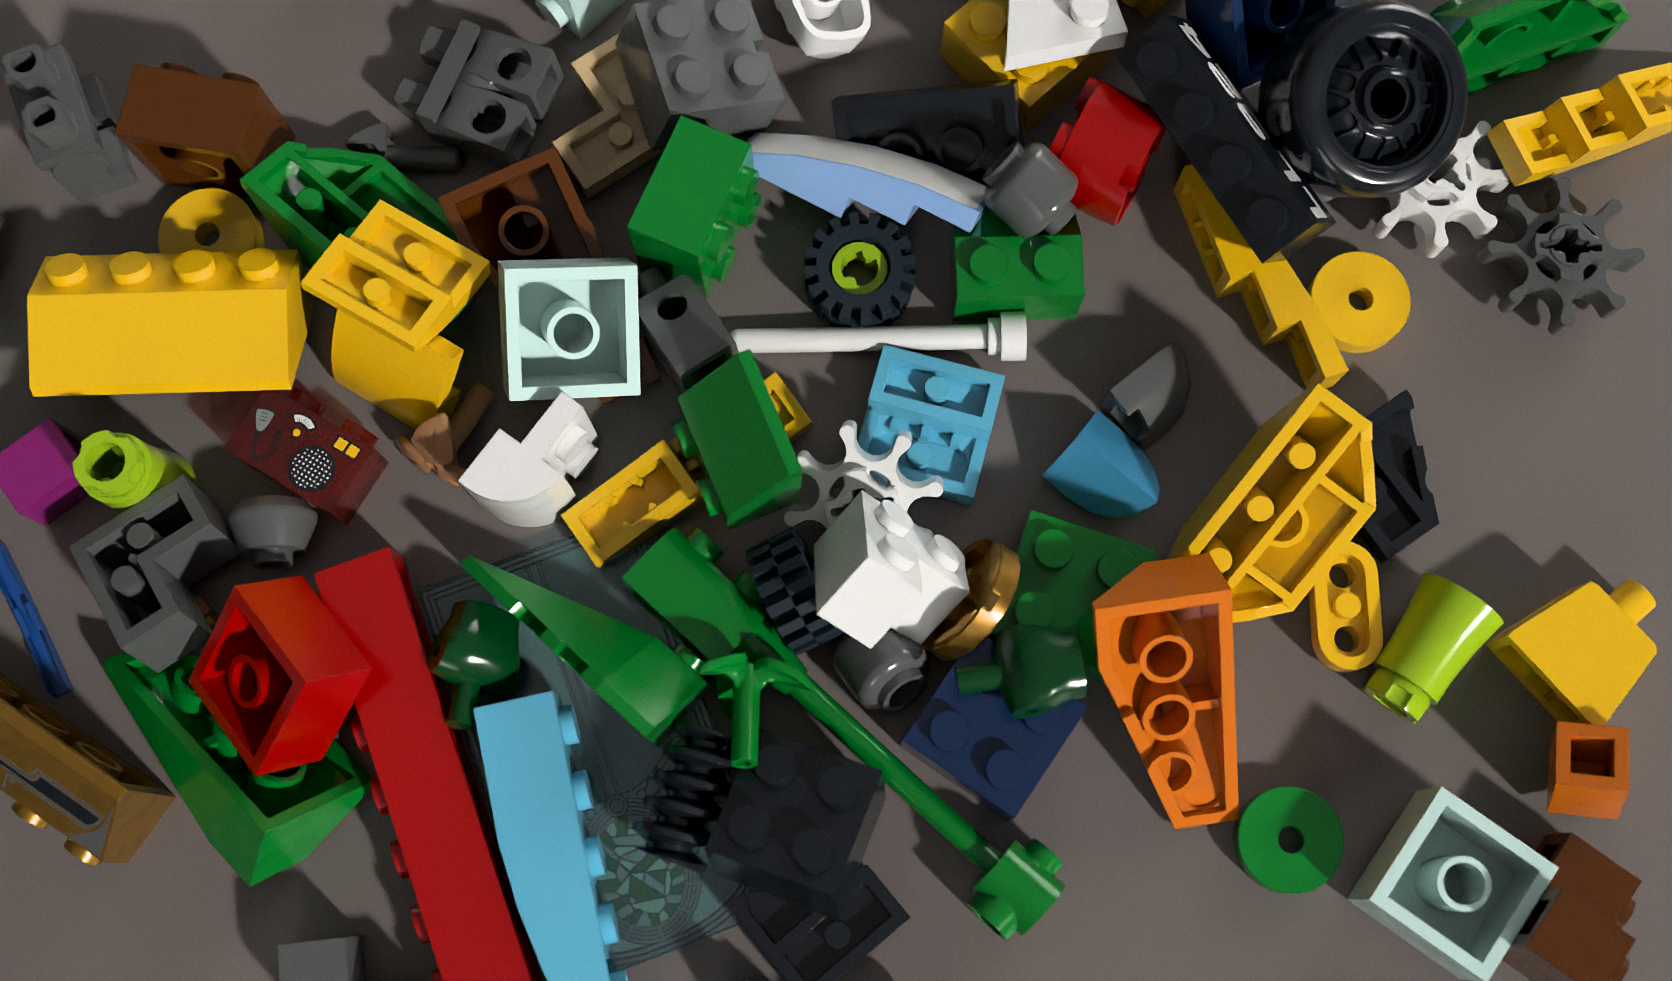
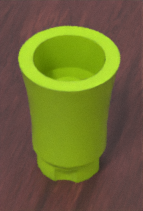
(125, 469)
(1430, 646)

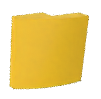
(397, 276)
(392, 376)

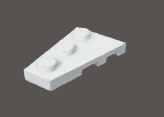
(1060, 30)

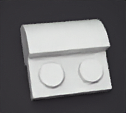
(529, 479)

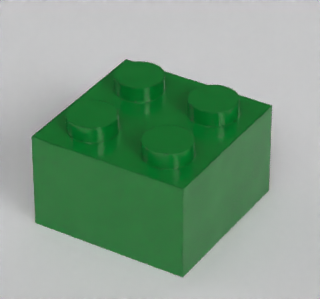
(696, 205)
(1063, 574)

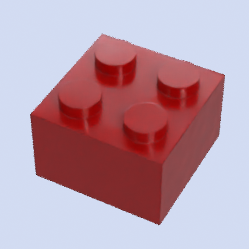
(279, 674)

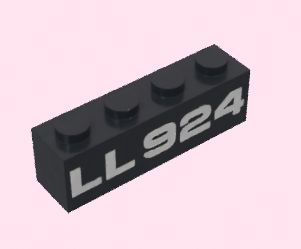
(1224, 139)

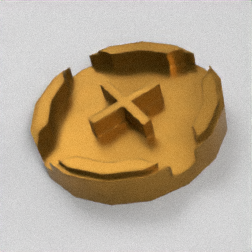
(992, 581)

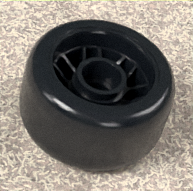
(1365, 98)

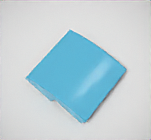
(944, 409)

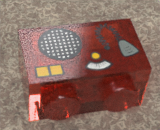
(308, 453)

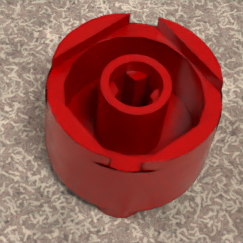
(1108, 148)

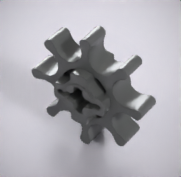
(1562, 259)

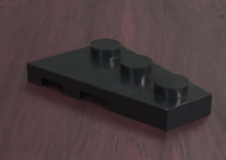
(945, 125)

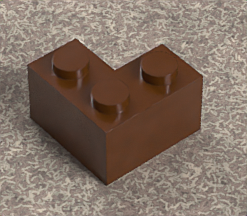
(1578, 918)

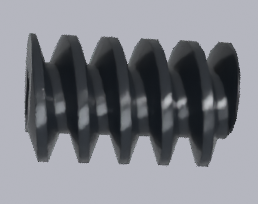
(688, 795)

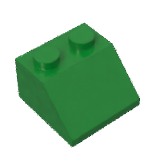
(1006, 272)
(738, 443)

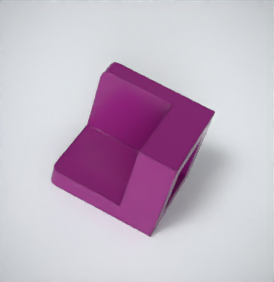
(40, 472)

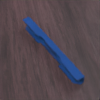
(32, 626)

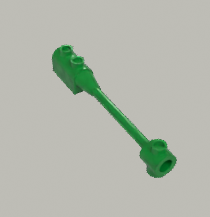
(726, 616)

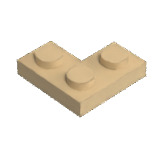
(613, 139)

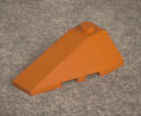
(1171, 672)

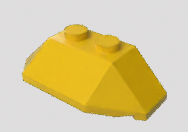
(1286, 504)

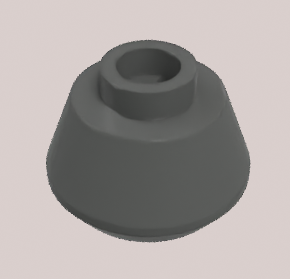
(272, 529)

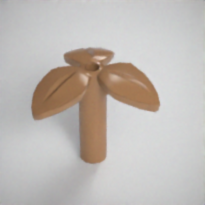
(440, 438)

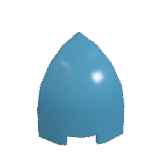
(1105, 471)

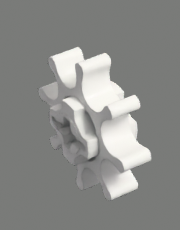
(1449, 198)
(859, 471)

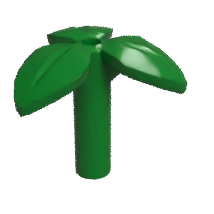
(739, 696)

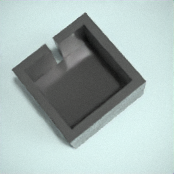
(700, 65)

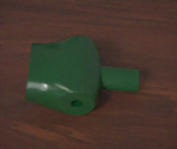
(477, 655)
(1032, 668)

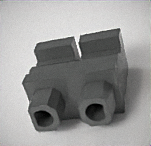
(482, 91)
(67, 121)

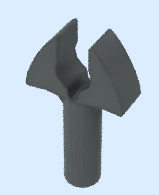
(405, 158)

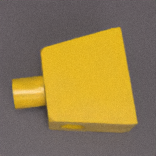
(1581, 650)

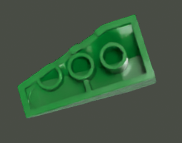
(619, 662)
(250, 820)

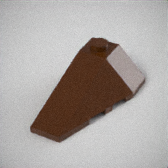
(528, 215)

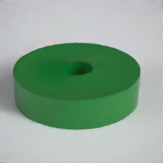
(1318, 835)

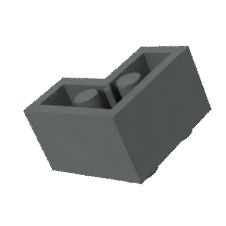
(144, 569)

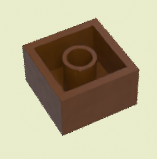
(199, 126)

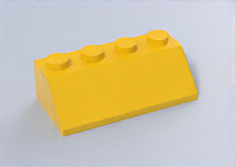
(167, 322)

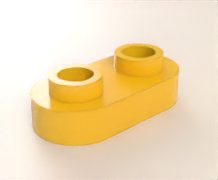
(1347, 609)

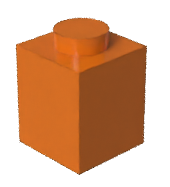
(1588, 770)

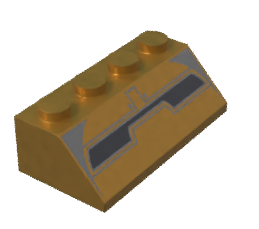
(73, 782)

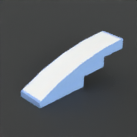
(840, 172)

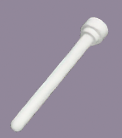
(1000, 336)

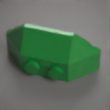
(1521, 36)
(330, 191)

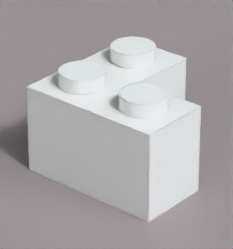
(885, 573)

